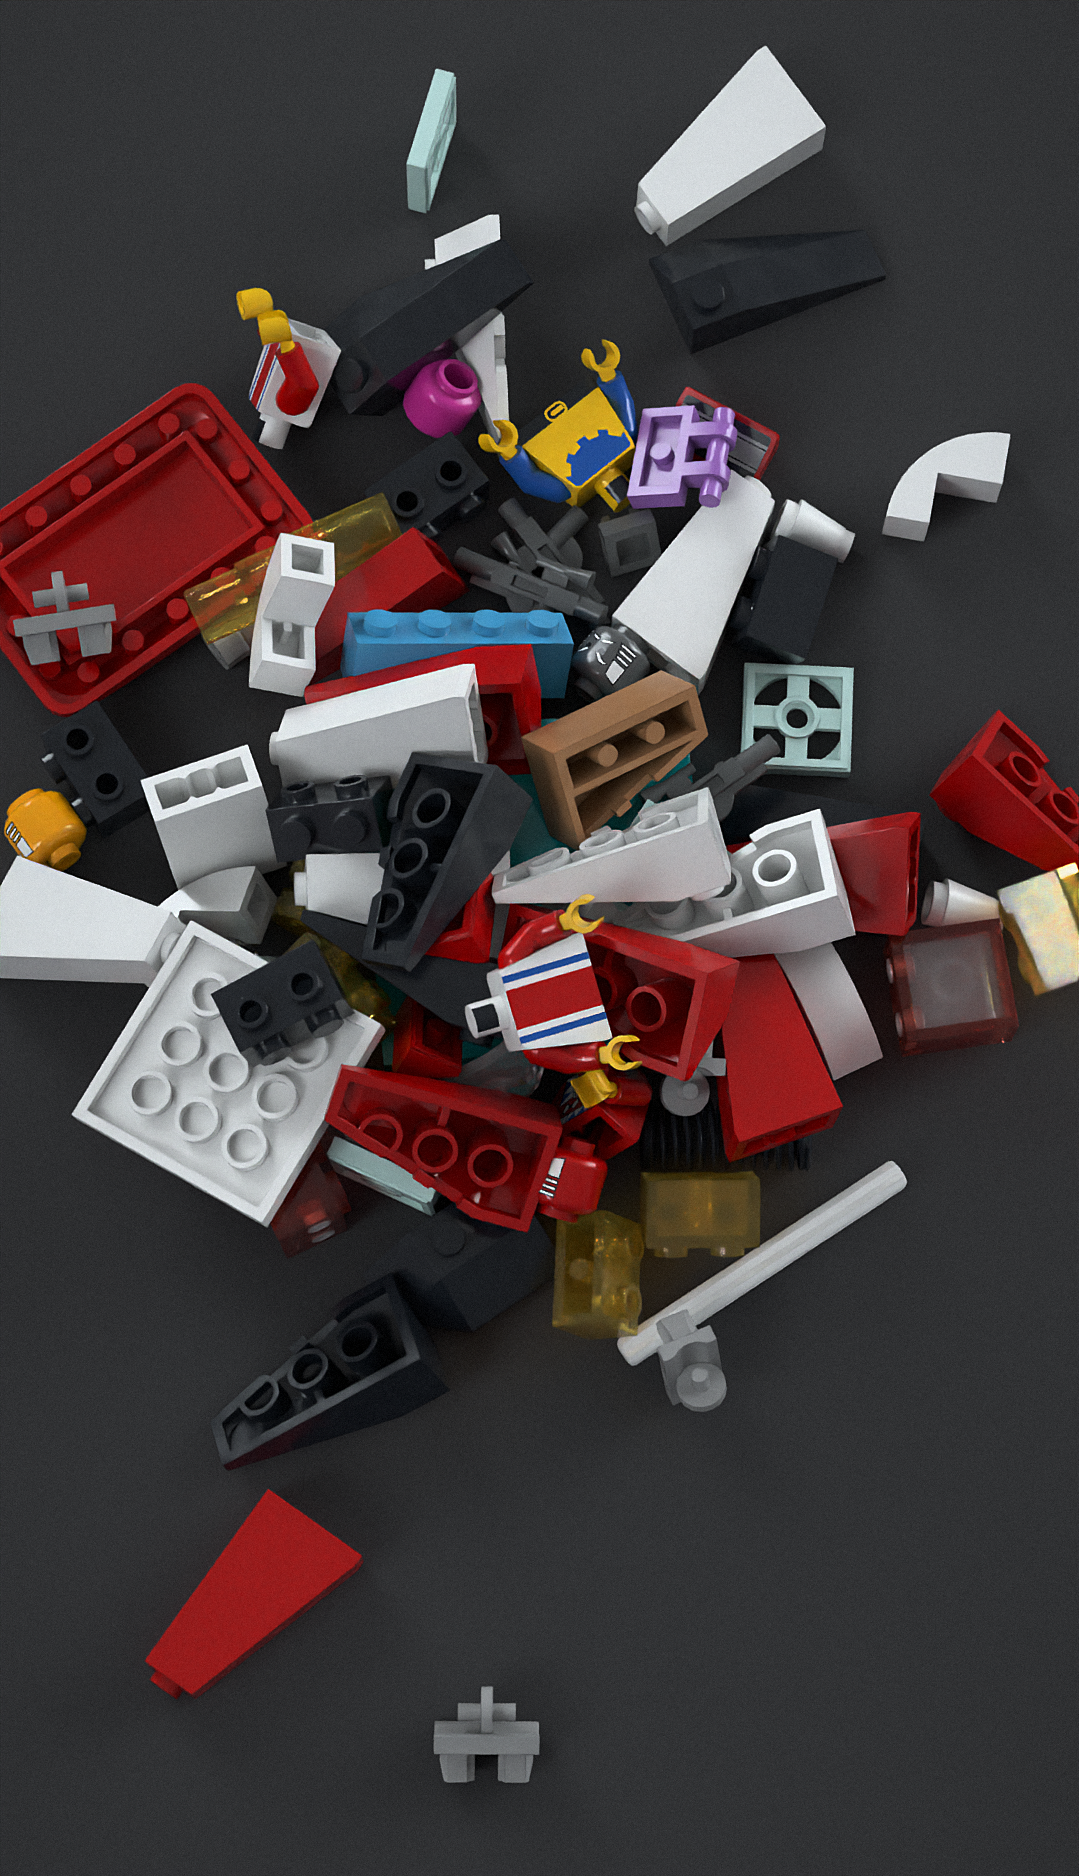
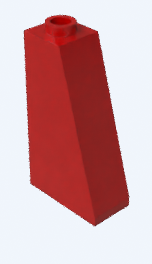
(400, 578)
(878, 870)
(773, 1071)
(255, 1589)

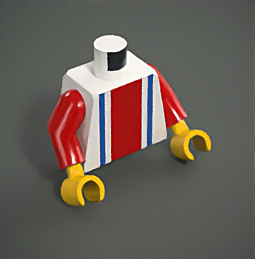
(290, 371)
(550, 998)

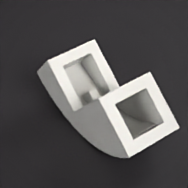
(960, 467)
(288, 609)
(227, 903)
(831, 1009)

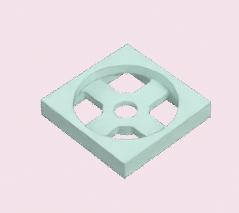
(431, 141)
(836, 680)
(382, 1176)

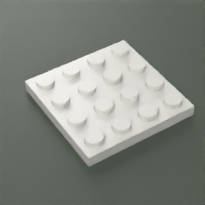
(196, 1104)

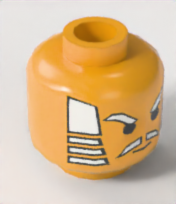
(45, 829)

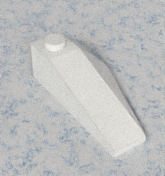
(487, 348)
(662, 858)
(779, 900)

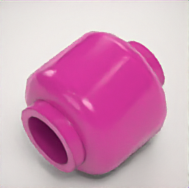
(442, 398)

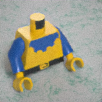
(577, 442)

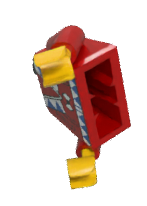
(605, 1107)

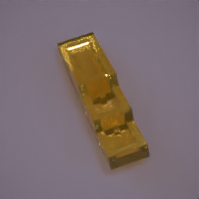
(232, 598)

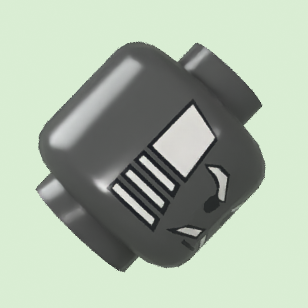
(608, 662)

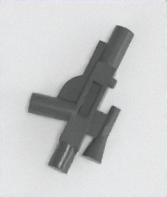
(555, 545)
(530, 593)
(723, 782)

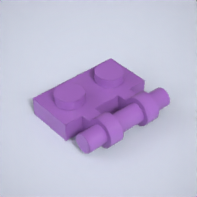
(665, 455)

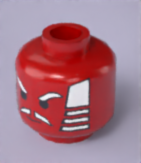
(572, 1181)

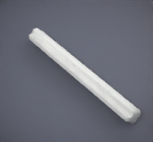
(770, 1257)

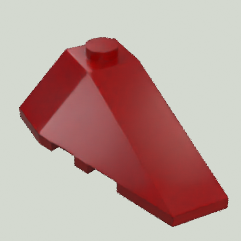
(506, 688)
(1009, 798)
(653, 989)
(453, 1137)

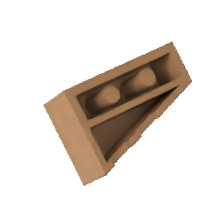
(609, 751)

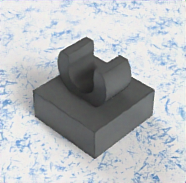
(629, 541)

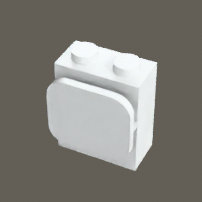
(212, 816)

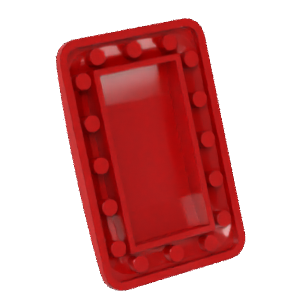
(140, 523)

